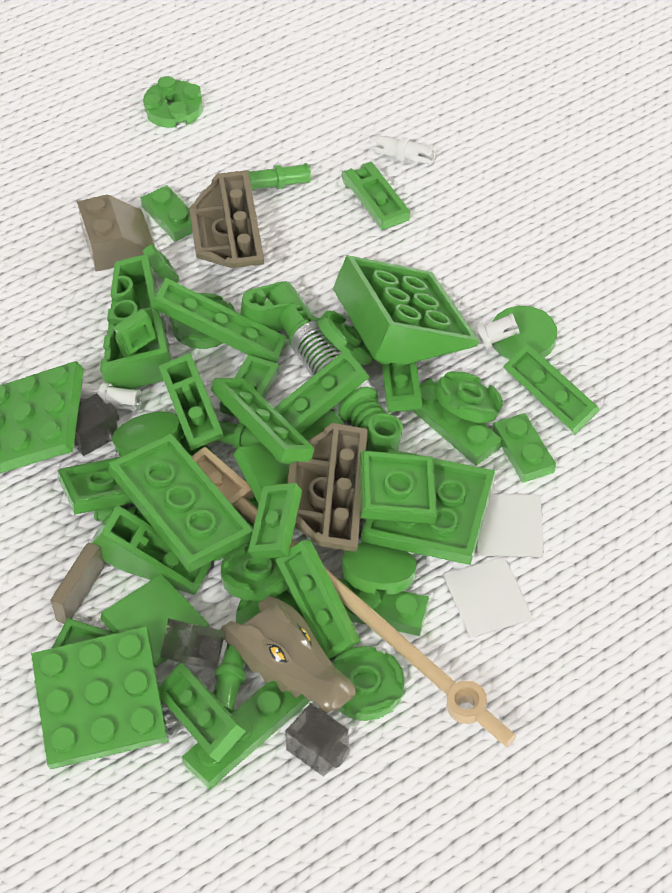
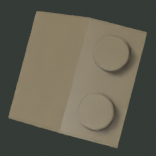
(112, 230)

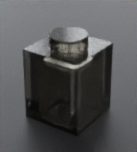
(94, 424)
(192, 643)
(318, 740)

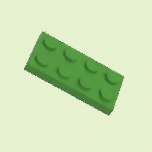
(180, 502)

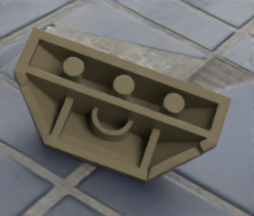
(226, 222)
(331, 487)

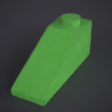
(191, 401)
(139, 550)

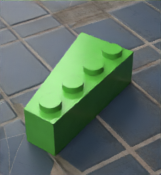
(132, 290)

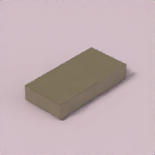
(77, 583)

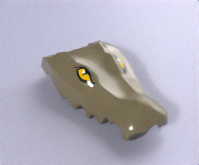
(287, 652)

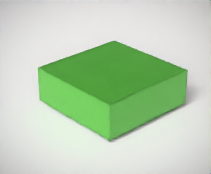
(161, 263)
(135, 332)

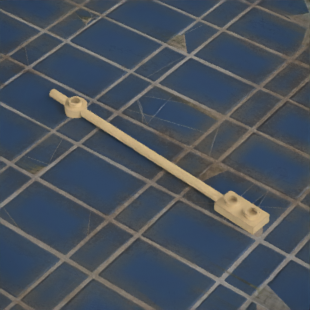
(239, 493)

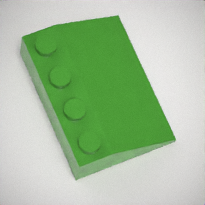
(401, 311)

